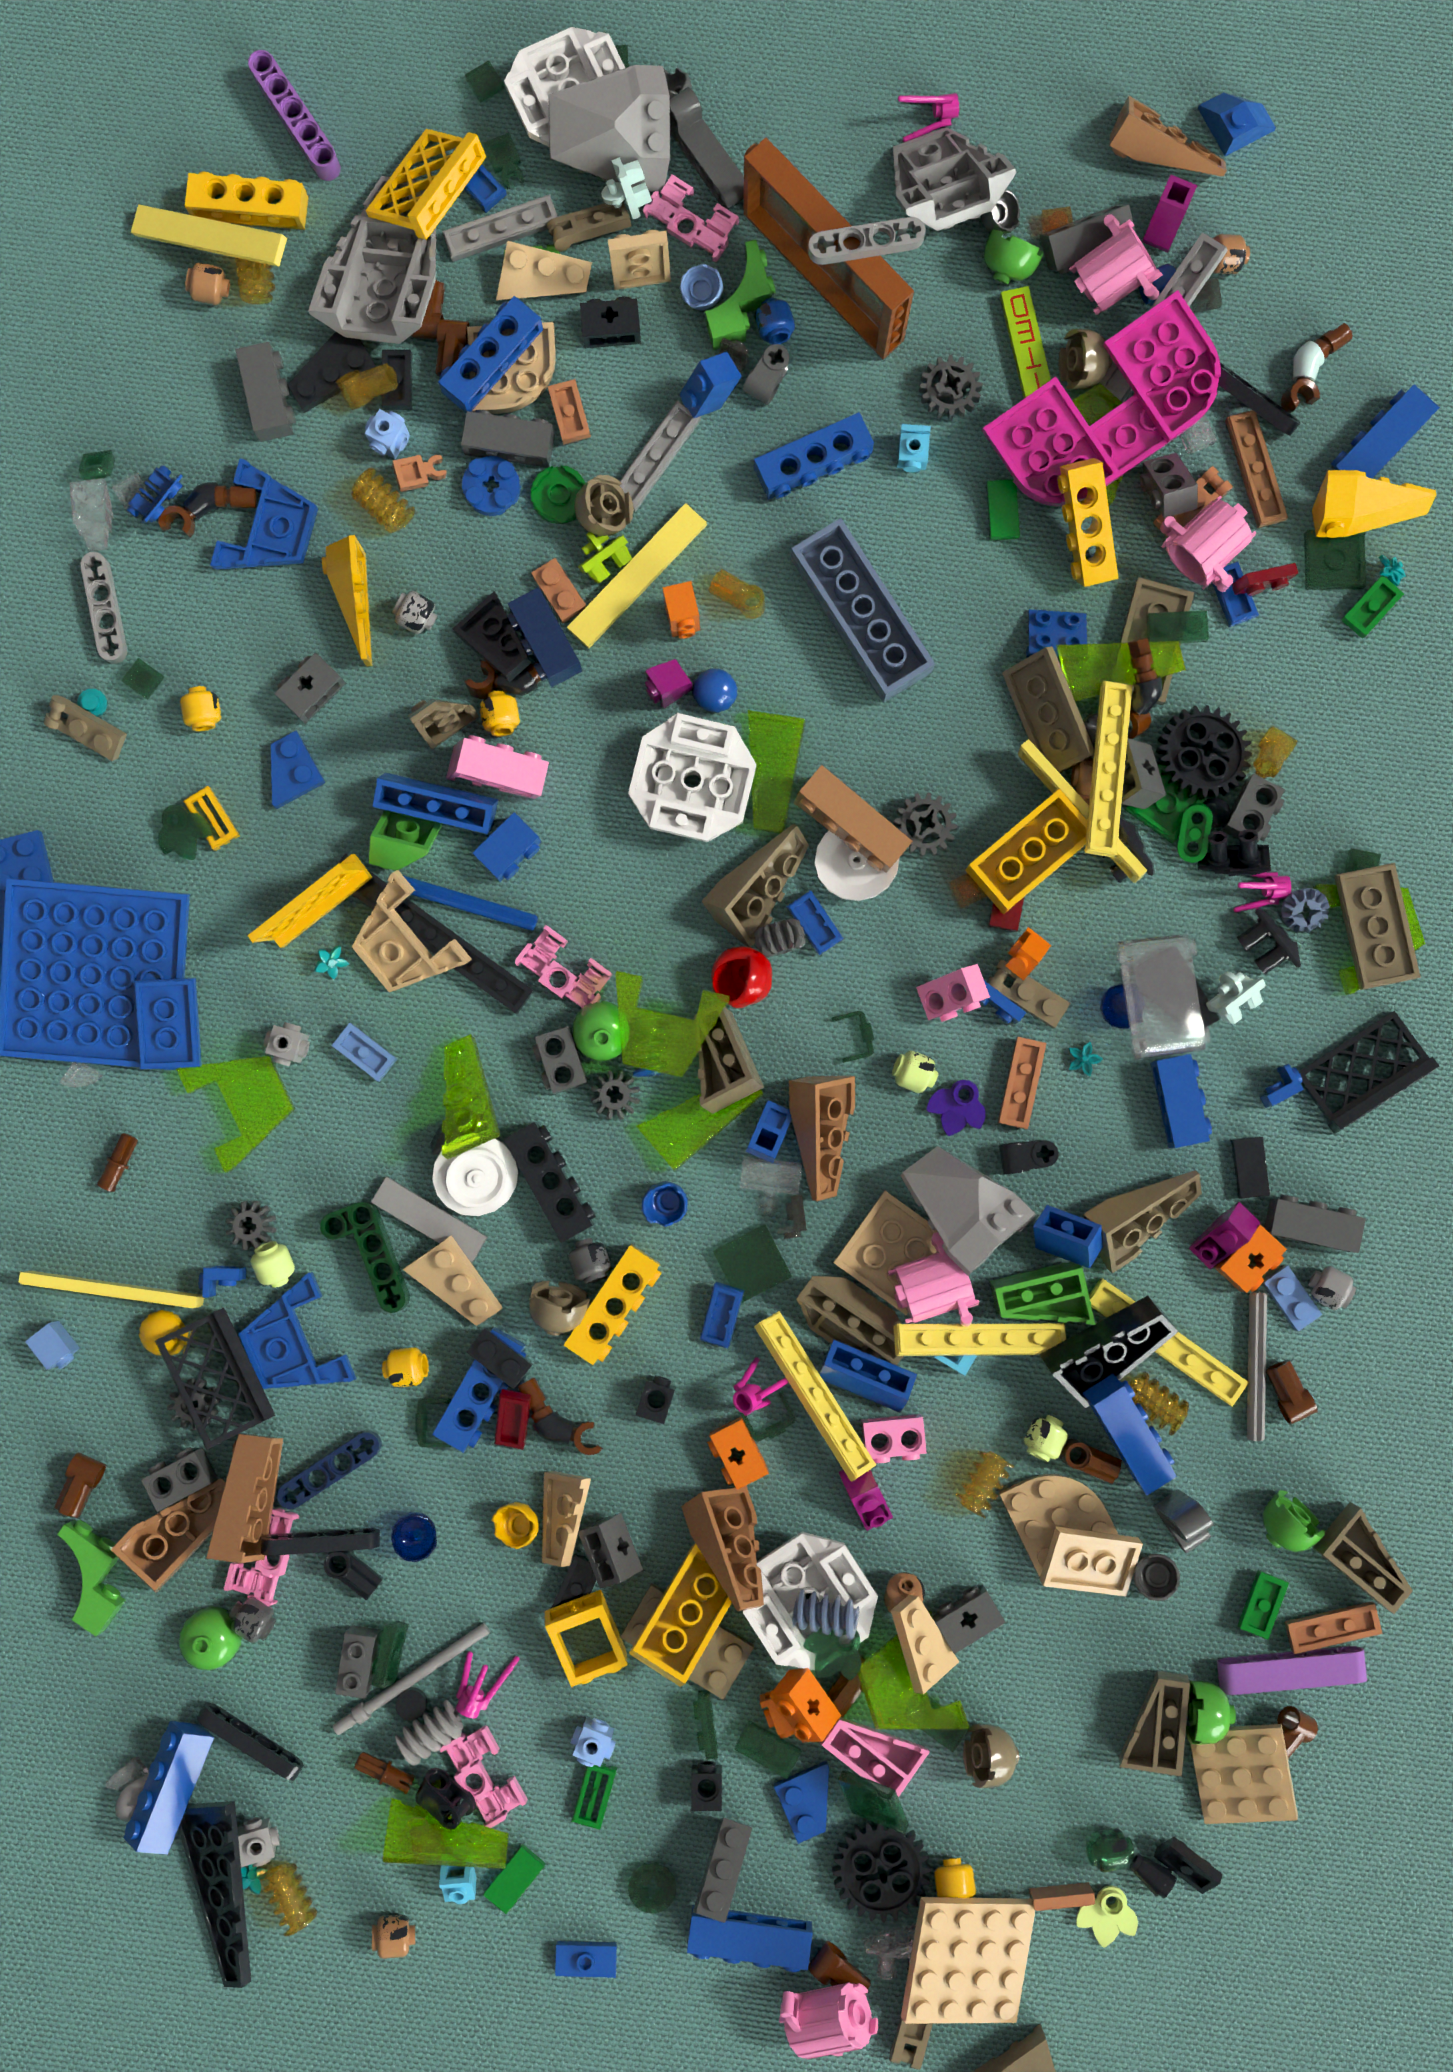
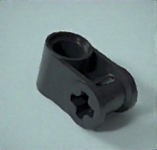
(1022, 1156)
(442, 1797)

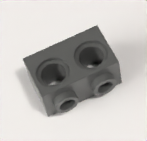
(1169, 485)
(1248, 807)
(568, 1057)
(181, 1482)
(356, 1661)

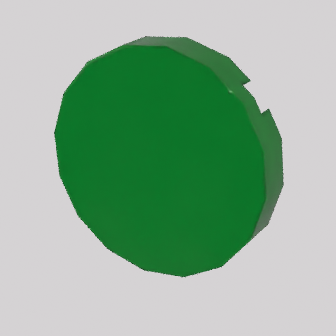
(555, 493)

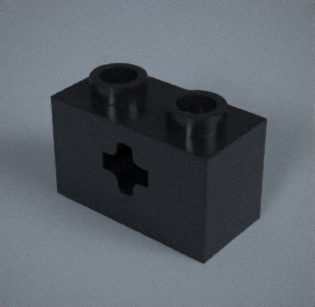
(623, 329)

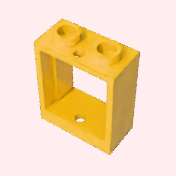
(574, 1614)

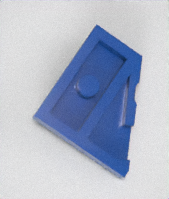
(292, 770)
(805, 1800)

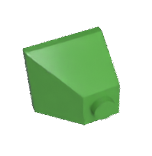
(401, 840)

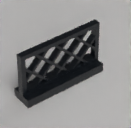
(1382, 1092)
(239, 1365)

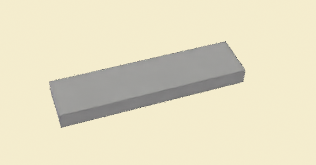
(499, 228)
(658, 453)
(427, 1217)

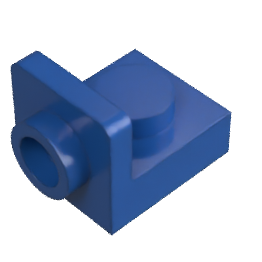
(1278, 1092)
(224, 1274)

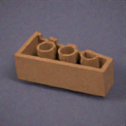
(852, 819)
(247, 1500)

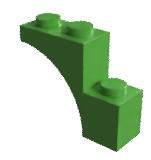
(730, 317)
(98, 1601)

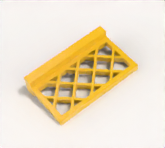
(441, 188)
(313, 903)

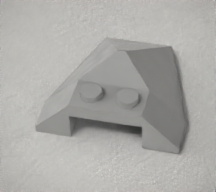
(614, 118)
(948, 178)
(965, 1207)

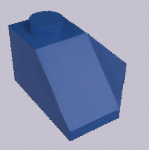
(1235, 121)

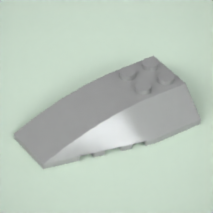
(377, 278)

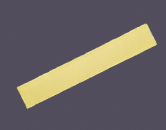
(209, 235)
(637, 576)
(1108, 769)
(1053, 781)
(111, 1289)
(976, 1339)
(1177, 1350)
(815, 1396)

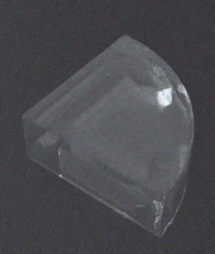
(80, 1075)

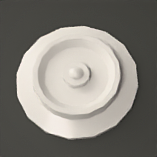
(847, 872)
(476, 1179)

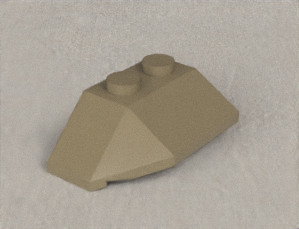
(850, 1315)

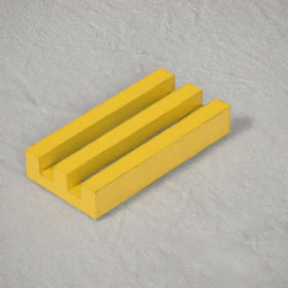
(224, 838)

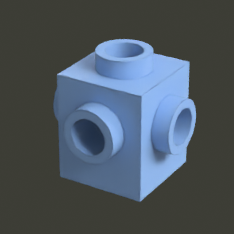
(383, 440)
(593, 1731)

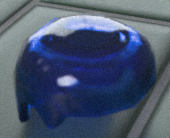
(1114, 1007)
(414, 1536)

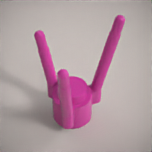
(943, 106)
(1272, 886)
(750, 1396)
(472, 1699)

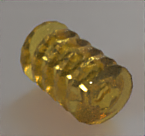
(255, 281)
(380, 502)
(1159, 1402)
(984, 1482)
(290, 1897)

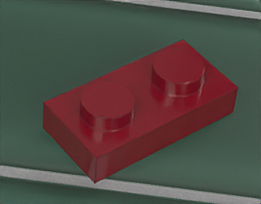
(1256, 582)

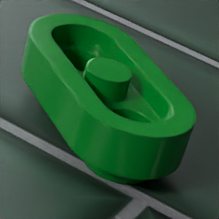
(1195, 832)

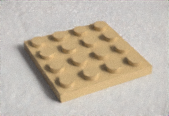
(968, 1960)

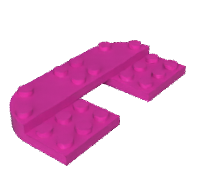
(1174, 384)

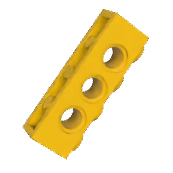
(258, 211)
(1102, 565)
(581, 1339)

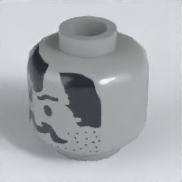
(414, 612)
(1332, 1288)

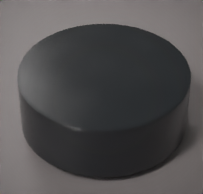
(1220, 811)
(411, 1704)

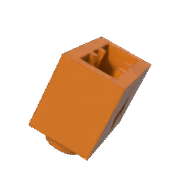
(681, 609)
(1267, 1254)
(752, 1464)
(805, 1705)

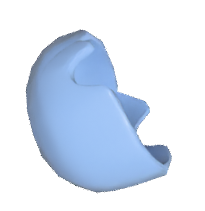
(701, 287)

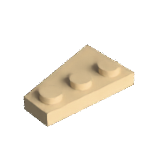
(539, 272)
(455, 1280)
(562, 1515)
(922, 1644)

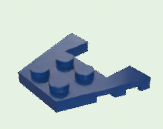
(279, 526)
(280, 1348)

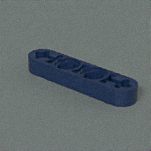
(331, 1472)

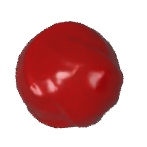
(742, 976)

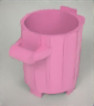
(1116, 267)
(1208, 543)
(934, 1287)
(827, 2020)

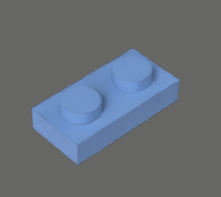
(364, 1052)
(1291, 1298)

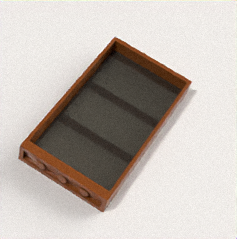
(789, 214)

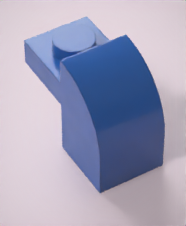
(769, 1132)

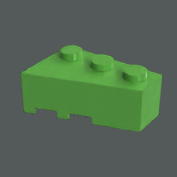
(1045, 1294)

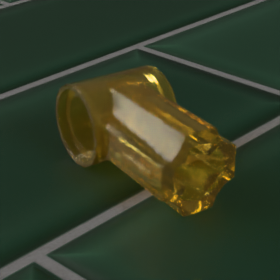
(364, 386)
(736, 593)
(1274, 750)

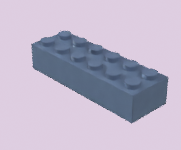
(862, 610)

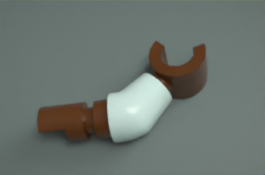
(1307, 363)

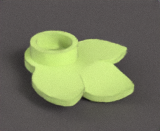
(1108, 1919)

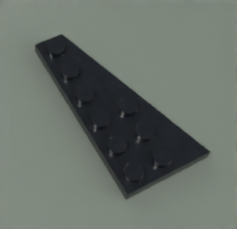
(213, 1857)

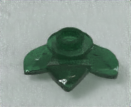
(184, 834)
(833, 1655)

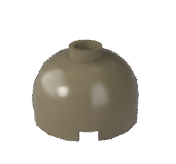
(1084, 359)
(603, 506)
(557, 1308)
(989, 1756)

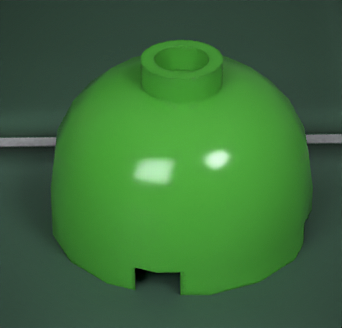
(1010, 257)
(598, 1031)
(1290, 1524)
(208, 1639)
(1208, 1713)

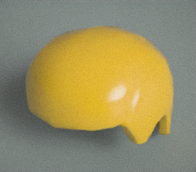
(159, 1325)
(515, 1525)

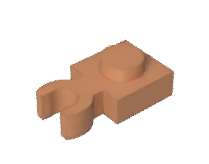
(413, 472)

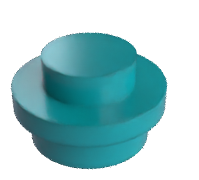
(93, 701)

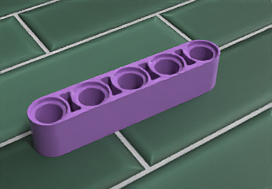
(290, 103)
(1291, 1670)

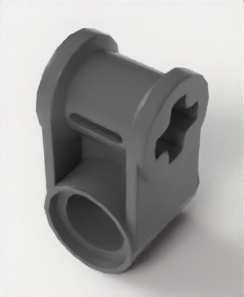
(765, 377)

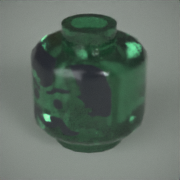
(1109, 1850)

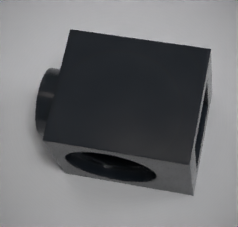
(650, 1411)
(706, 1799)

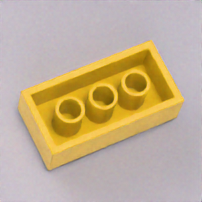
(1030, 851)
(683, 1620)

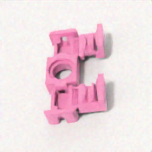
(708, 236)
(539, 961)
(265, 1580)
(489, 1802)

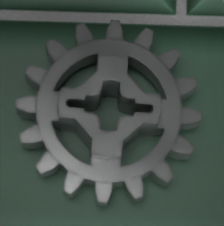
(944, 398)
(934, 830)

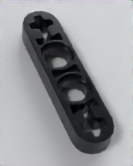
(1257, 401)
(320, 1541)
(250, 1741)

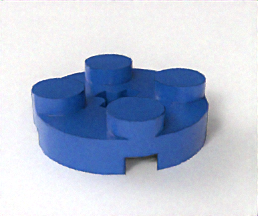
(501, 498)

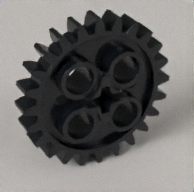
(1198, 776)
(889, 1896)

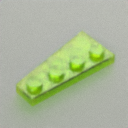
(1091, 664)
(467, 1099)
(689, 1127)
(419, 1838)

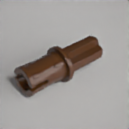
(117, 1162)
(384, 1772)

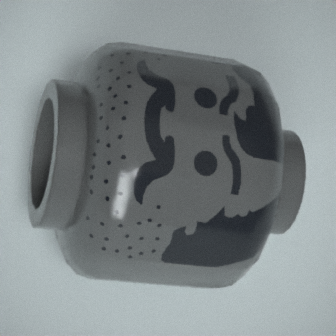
(589, 1261)
(252, 1620)

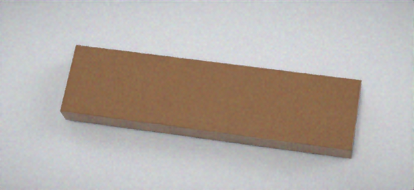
(1256, 469)

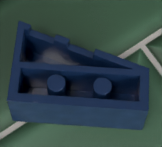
(543, 638)

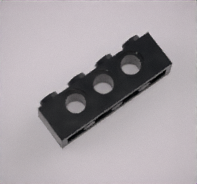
(520, 1146)

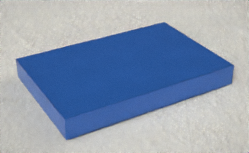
(167, 1023)

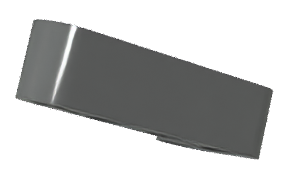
(704, 149)
(1184, 1520)

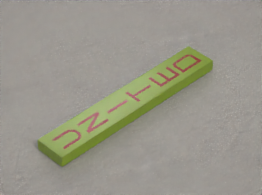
(1025, 339)

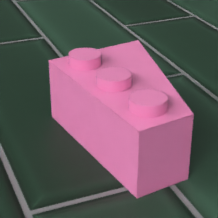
(498, 767)
(875, 1753)

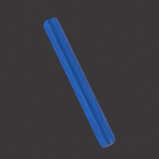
(473, 904)

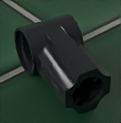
(355, 1575)

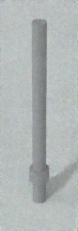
(363, 1711)

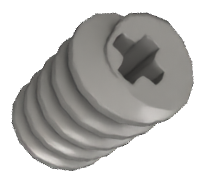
(431, 1734)

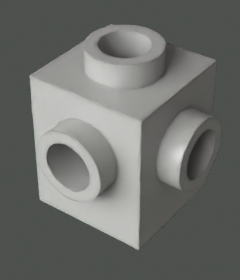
(297, 1044)
(257, 1842)

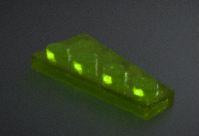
(775, 749)

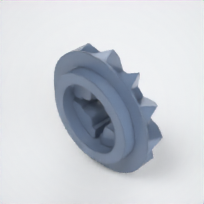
(1294, 904)

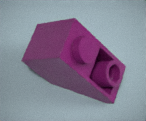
(1169, 213)
(667, 683)
(1225, 1235)
(867, 1499)

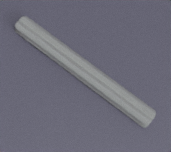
(1256, 1366)

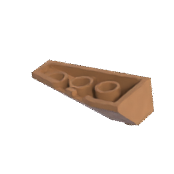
(1145, 138)
(820, 1118)
(724, 1533)
(168, 1539)

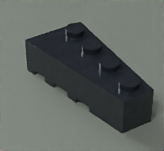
(1109, 1347)

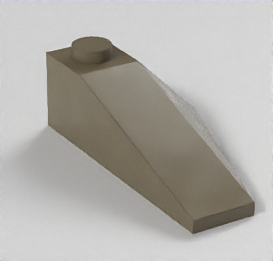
(440, 719)
(749, 892)
(1139, 1214)

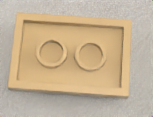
(639, 259)
(1091, 1561)

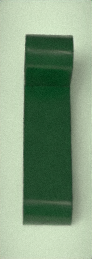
(371, 1259)

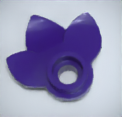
(955, 1111)

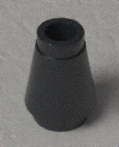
(1153, 1875)

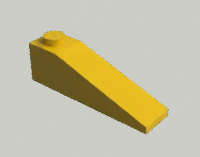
(1356, 504)
(348, 577)

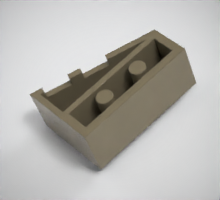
(725, 1066)
(1360, 1555)
(1160, 1727)
(1024, 2056)

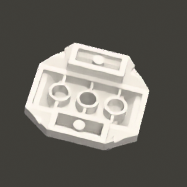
(555, 65)
(688, 748)
(810, 1565)

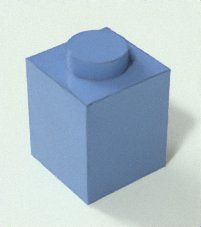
(53, 1346)

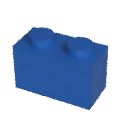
(710, 385)
(508, 847)
(1068, 1236)

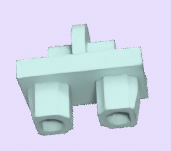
(619, 191)
(1234, 992)

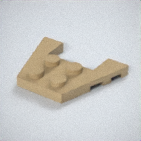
(392, 947)

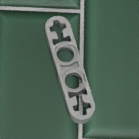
(868, 246)
(101, 608)

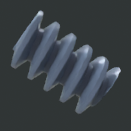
(825, 1614)

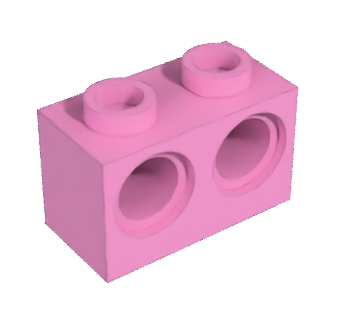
(951, 989)
(893, 1428)

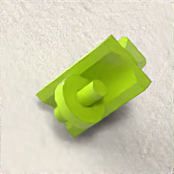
(615, 549)

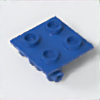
(168, 487)
(1054, 629)

